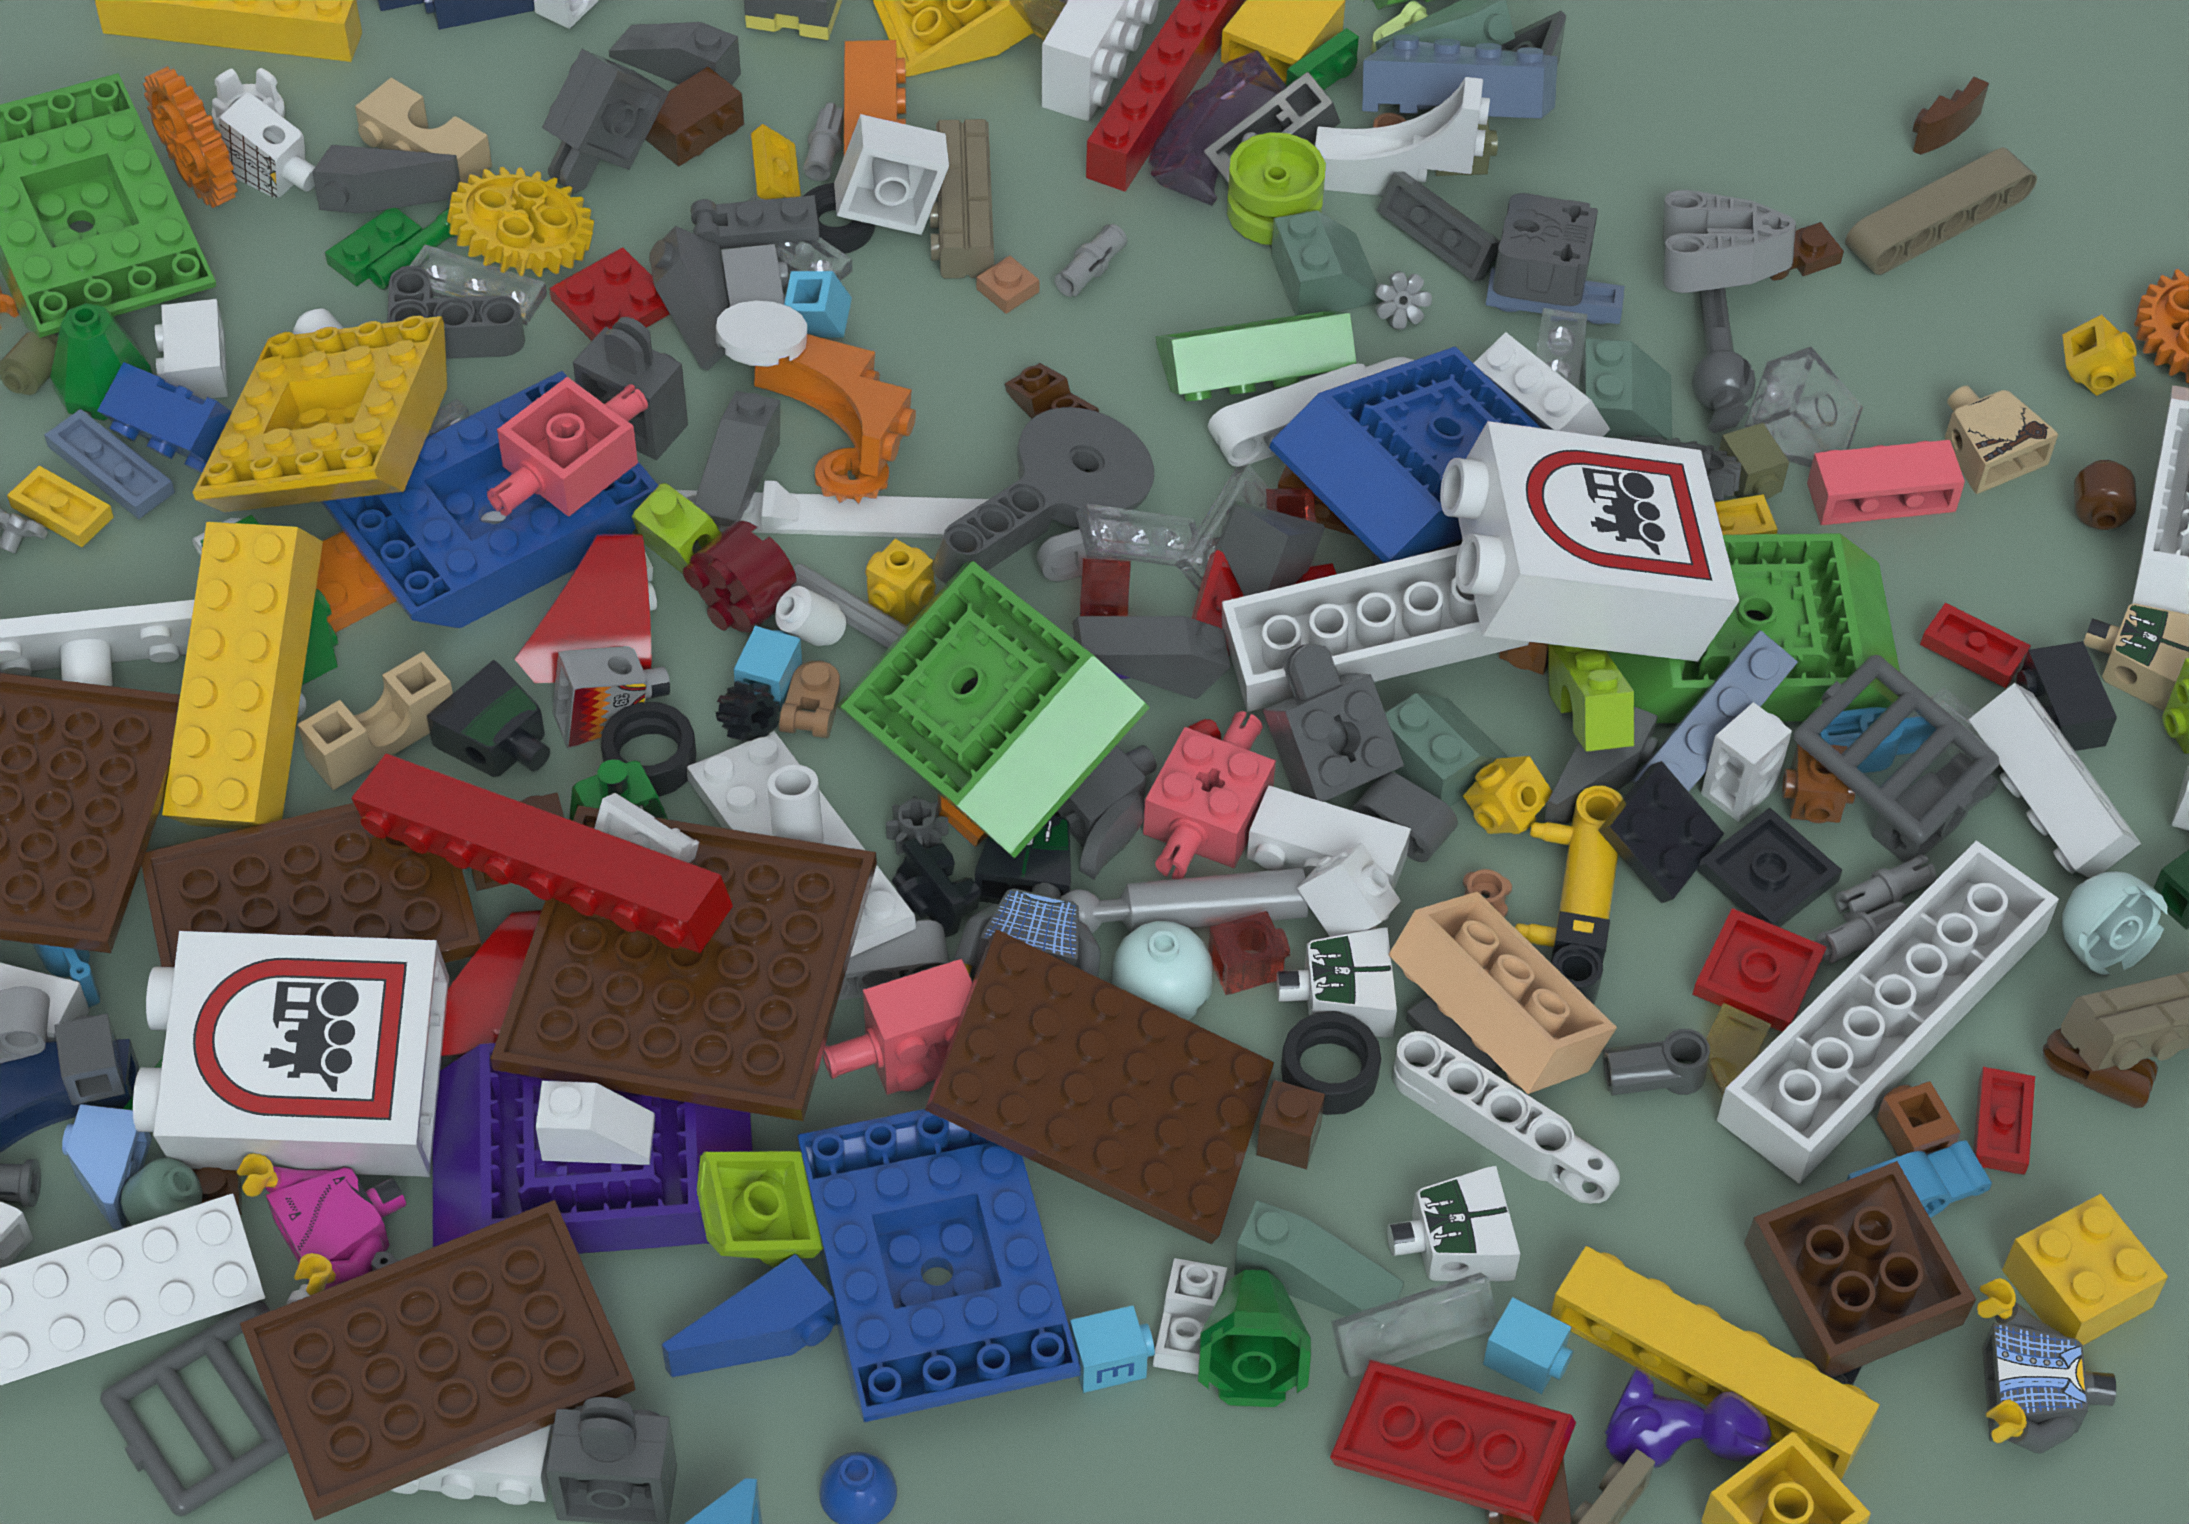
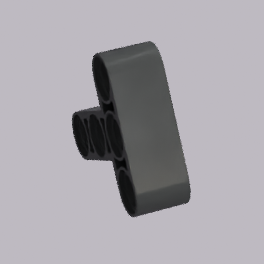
(471, 324)

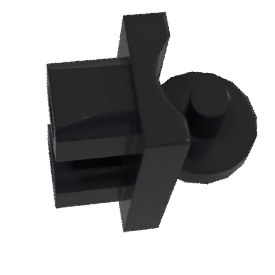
(927, 889)

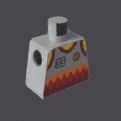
(596, 686)

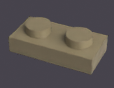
(1620, 1489)

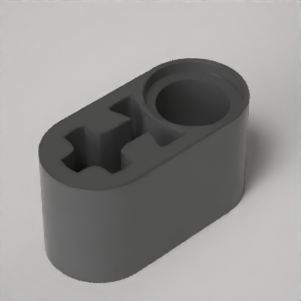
(1410, 806)

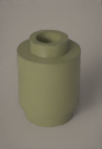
(28, 363)

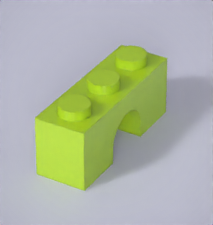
(1596, 693)

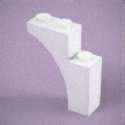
(1437, 140)

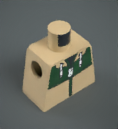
(2143, 651)

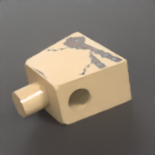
(1996, 437)

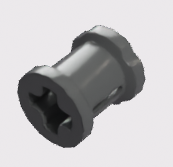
(20, 1182)

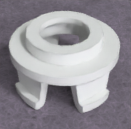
(230, 90)

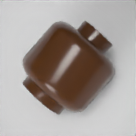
(2105, 492)

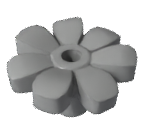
(1402, 299)
(17, 527)

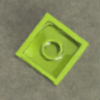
(757, 1205)

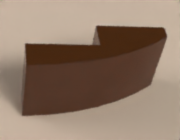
(1949, 117)
(1042, 390)

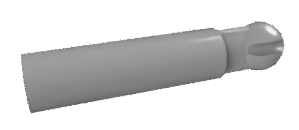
(1197, 900)

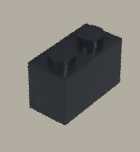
(2070, 693)

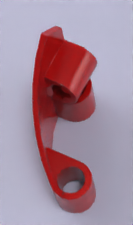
(598, 608)
(486, 985)

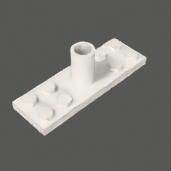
(93, 639)
(769, 793)

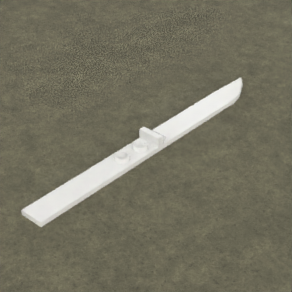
(821, 515)

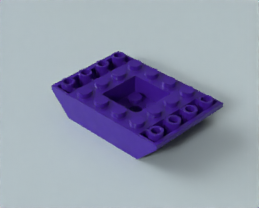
(494, 1169)

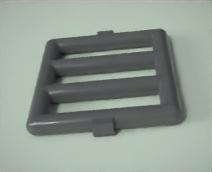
(1883, 798)
(163, 1372)

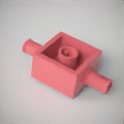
(567, 447)
(1208, 796)
(905, 1028)

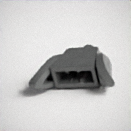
(1109, 806)

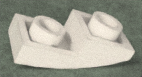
(1188, 1304)

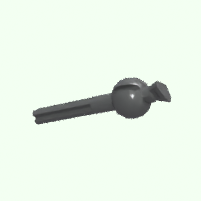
(1722, 378)

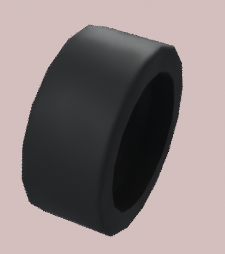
(653, 719)
(1342, 1031)

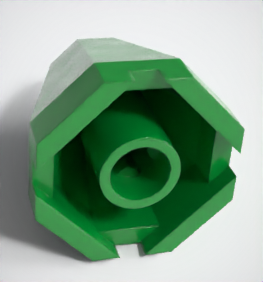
(89, 357)
(1254, 1343)

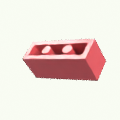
(1885, 482)

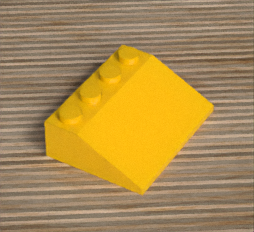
(951, 31)

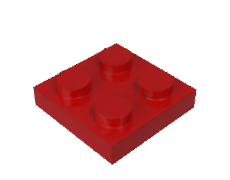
(606, 292)
(1759, 969)

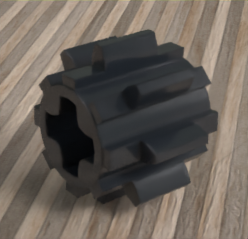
(747, 711)

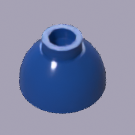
(858, 1489)

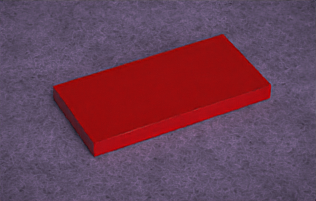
(1453, 1441)

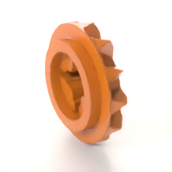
(833, 478)

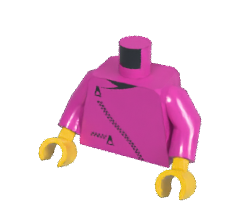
(324, 1218)

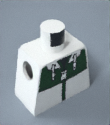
(1347, 977)
(1460, 1229)

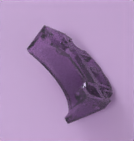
(1205, 117)

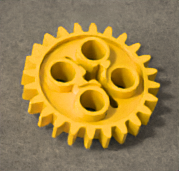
(520, 221)

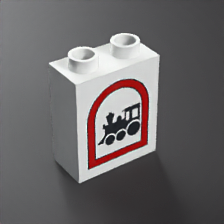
(1590, 542)
(296, 1052)

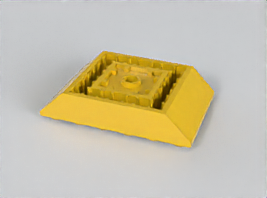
(329, 416)

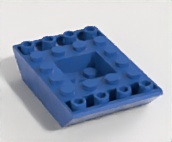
(1384, 444)
(438, 551)
(918, 1198)

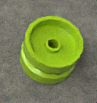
(1273, 179)

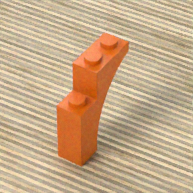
(847, 389)

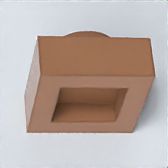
(1007, 284)

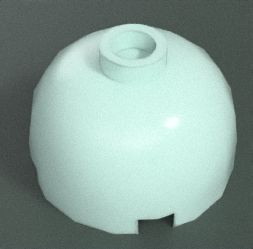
(2112, 920)
(1165, 967)

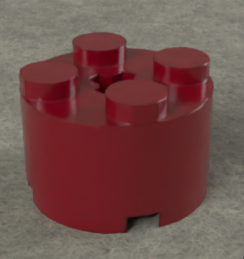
(740, 577)

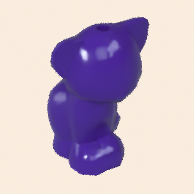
(1663, 1424)

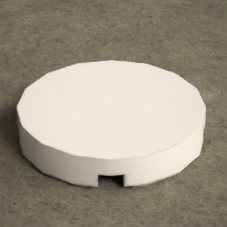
(761, 332)

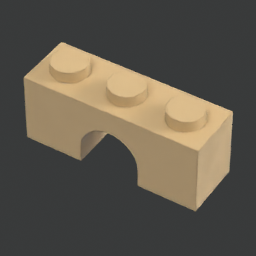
(397, 120)
(350, 744)

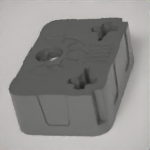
(1545, 249)

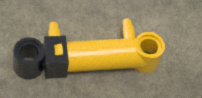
(1586, 894)

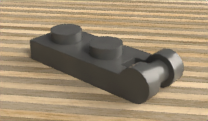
(756, 221)

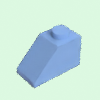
(105, 1155)

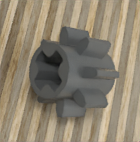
(916, 820)

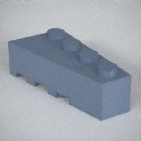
(1429, 73)

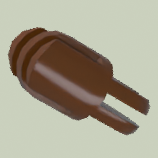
(2126, 1086)

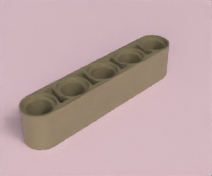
(1940, 210)

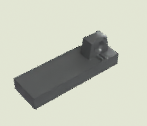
(1439, 226)

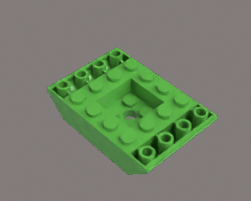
(89, 160)
(1821, 608)
(1025, 730)

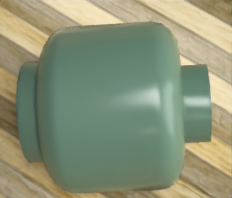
(160, 1190)

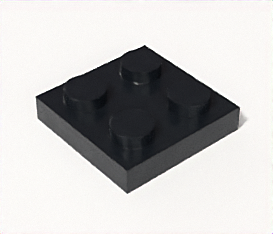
(1661, 832)
(1770, 869)

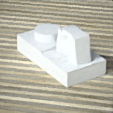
(635, 825)

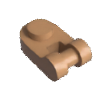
(814, 688)

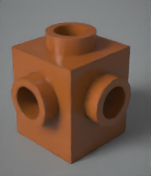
(1814, 790)

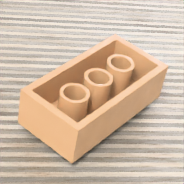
(1502, 992)

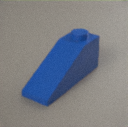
(756, 1324)

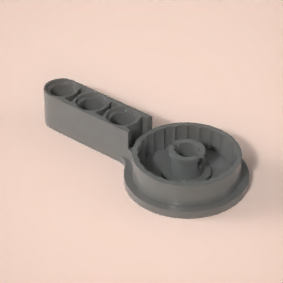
(1051, 485)

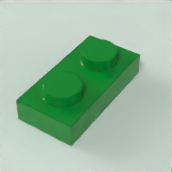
(1328, 62)
(370, 243)

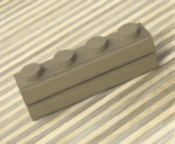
(964, 202)
(2130, 1022)

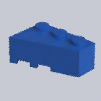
(165, 415)

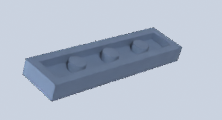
(1746, 680)

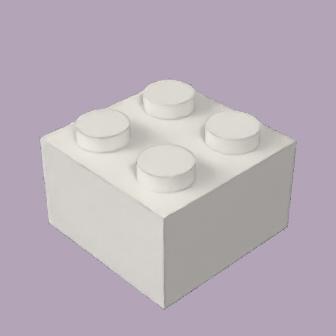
(891, 174)

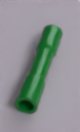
(404, 254)

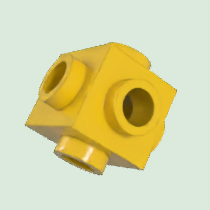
(2099, 355)
(900, 581)
(1508, 795)

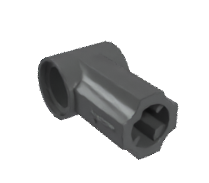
(1655, 1064)

